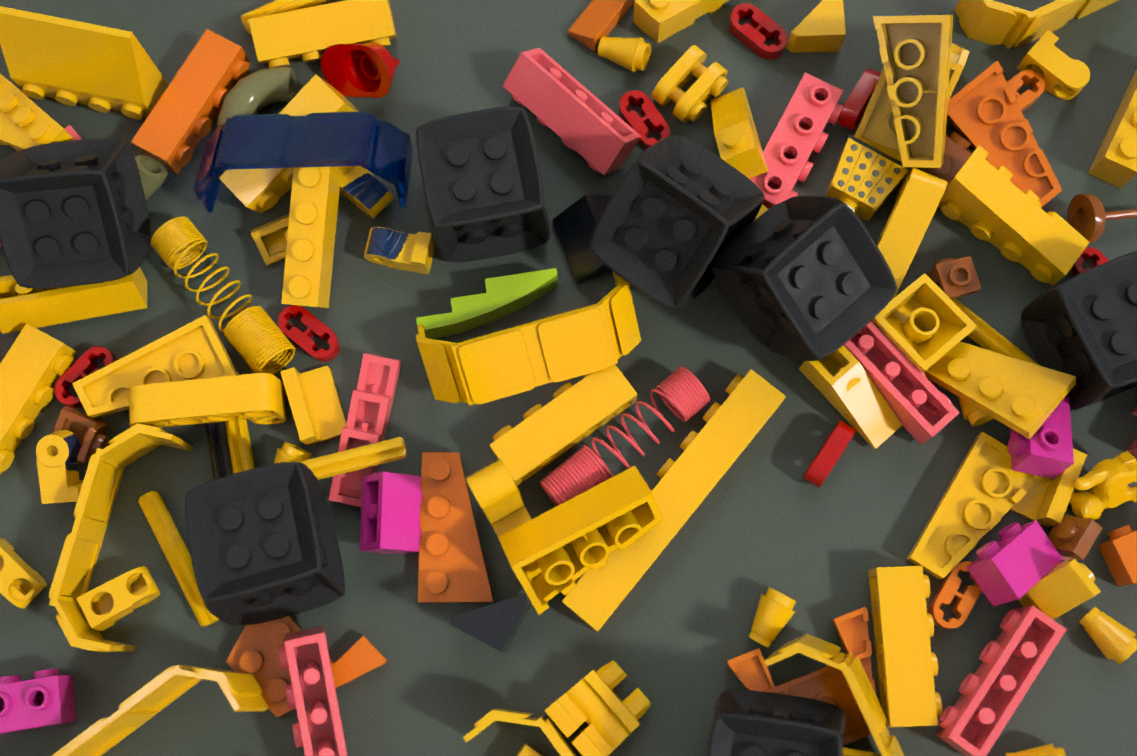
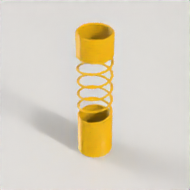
(249, 331)

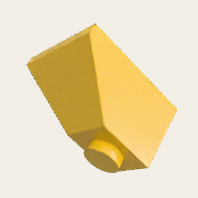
(924, 323)

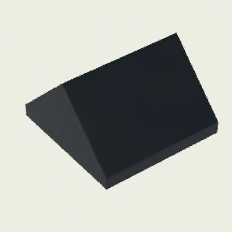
(575, 231)
(496, 622)

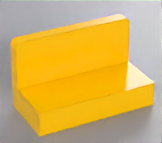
(314, 404)
(1050, 497)

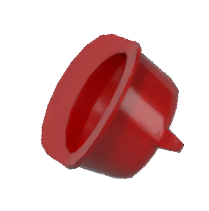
(359, 69)

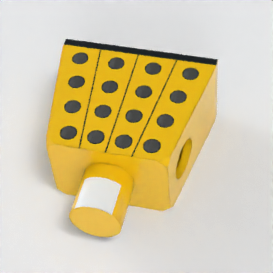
(865, 177)

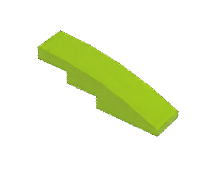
(503, 297)

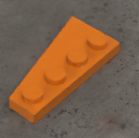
(990, 117)
(449, 546)

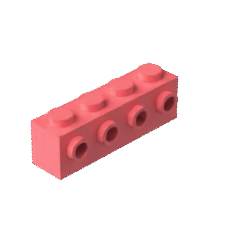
(571, 111)
(797, 137)
(904, 387)
(1000, 681)
(313, 693)

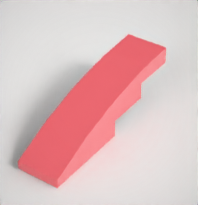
(366, 421)

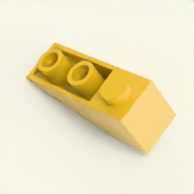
(853, 394)

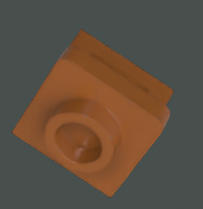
(954, 158)
(955, 276)
(87, 429)
(1074, 537)

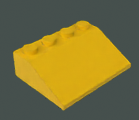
(79, 63)

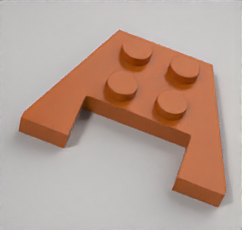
(258, 655)
(823, 684)

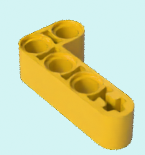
(909, 220)
(209, 400)
(499, 497)

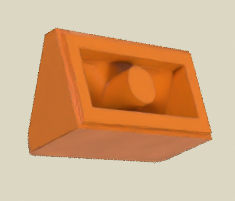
(598, 21)

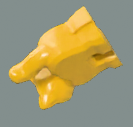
(1107, 486)

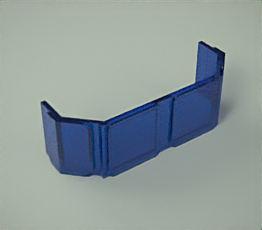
(302, 142)

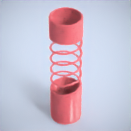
(586, 469)

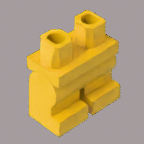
(599, 706)

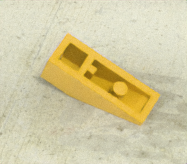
(737, 133)

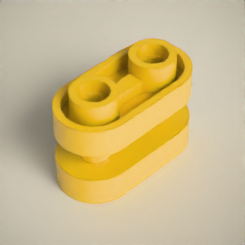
(692, 103)

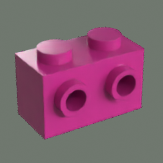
(1049, 449)
(390, 513)
(1013, 562)
(36, 702)

